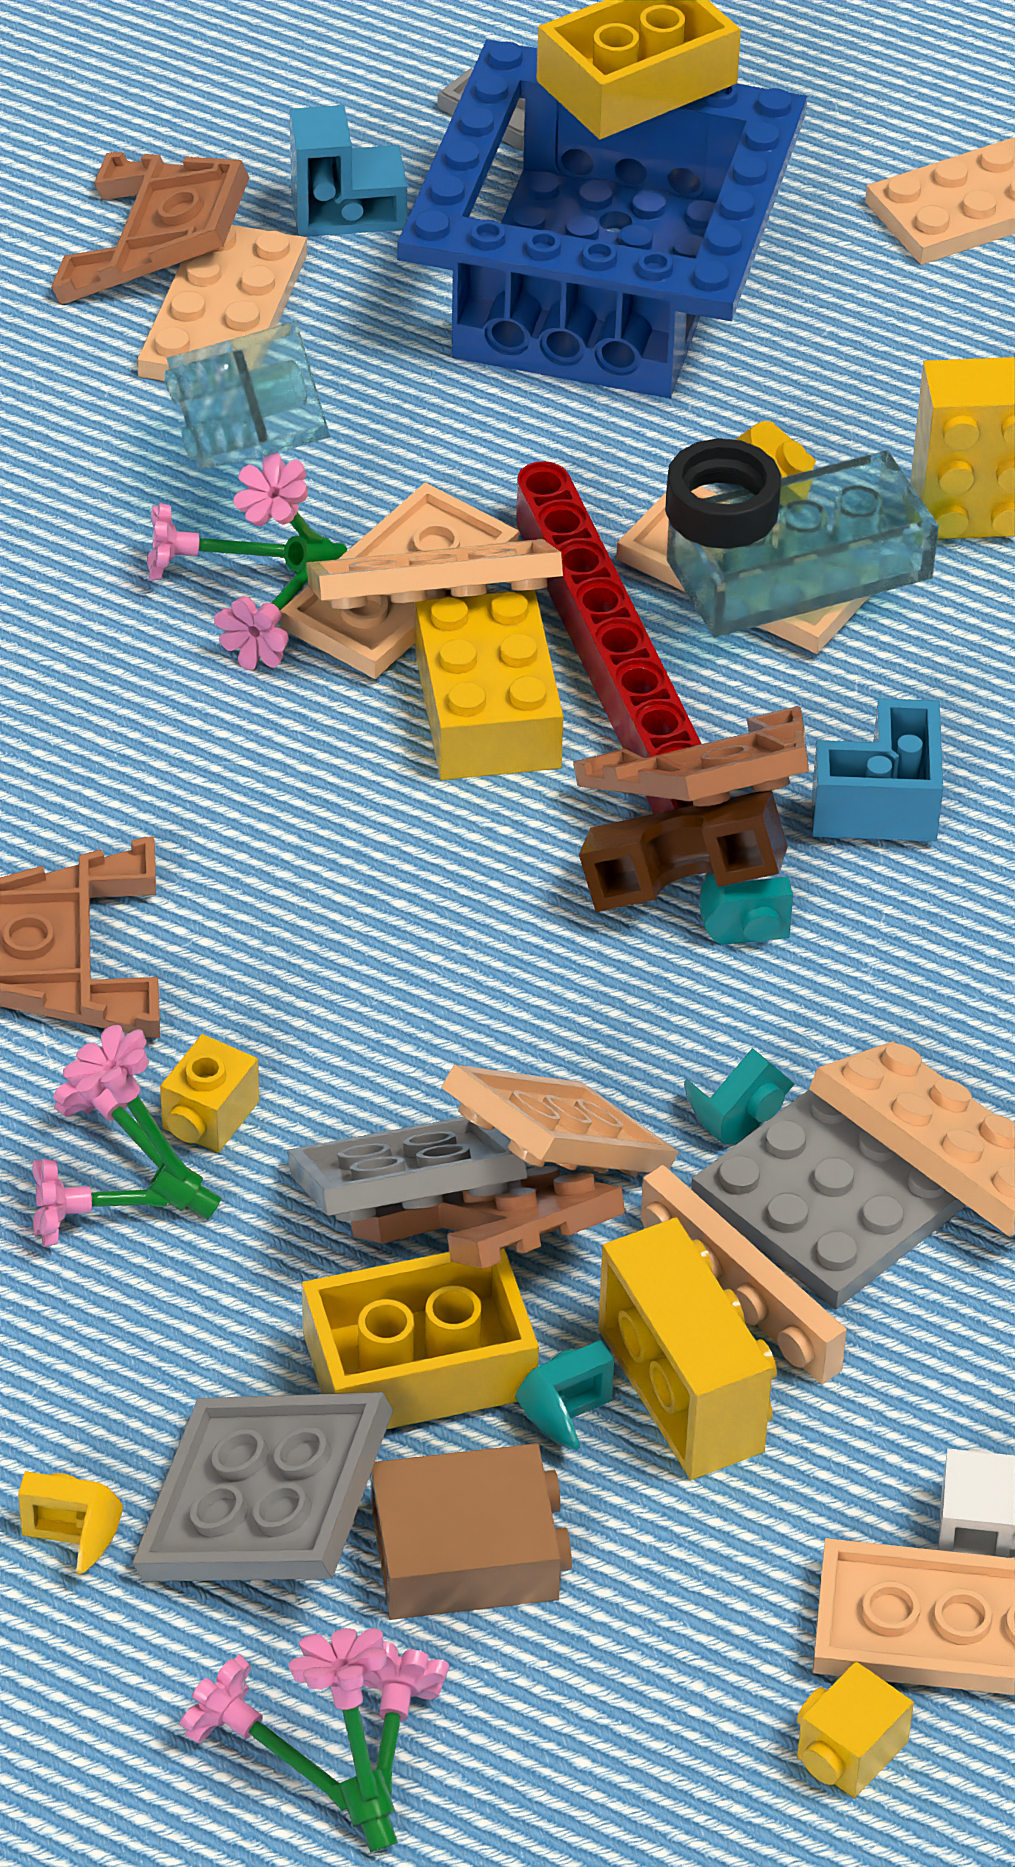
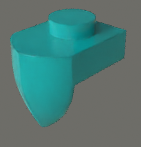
(746, 910)
(742, 1101)
(567, 1388)

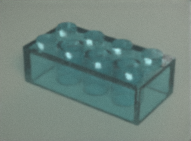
(246, 397)
(835, 540)

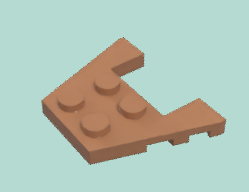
(173, 219)
(709, 770)
(49, 942)
(499, 1221)

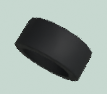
(728, 463)

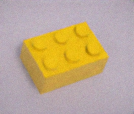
(636, 59)
(967, 446)
(488, 684)
(421, 1333)
(685, 1347)

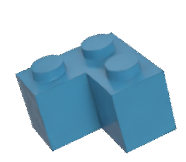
(342, 186)
(882, 785)

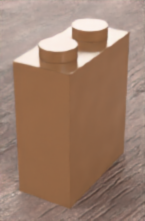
(468, 1531)

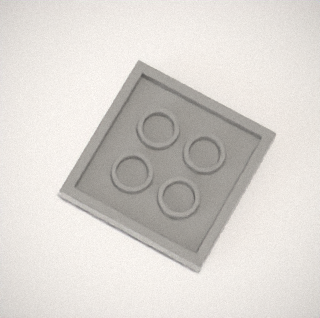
(405, 1167)
(824, 1198)
(263, 1487)

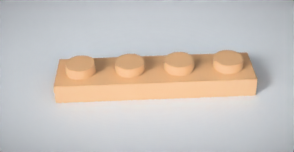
(768, 1297)

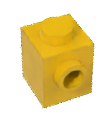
(209, 1093)
(853, 1729)

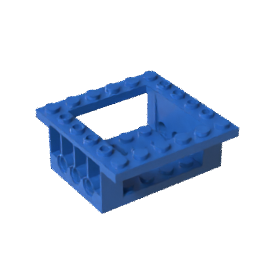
(550, 280)

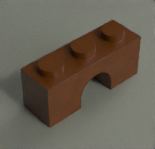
(641, 855)

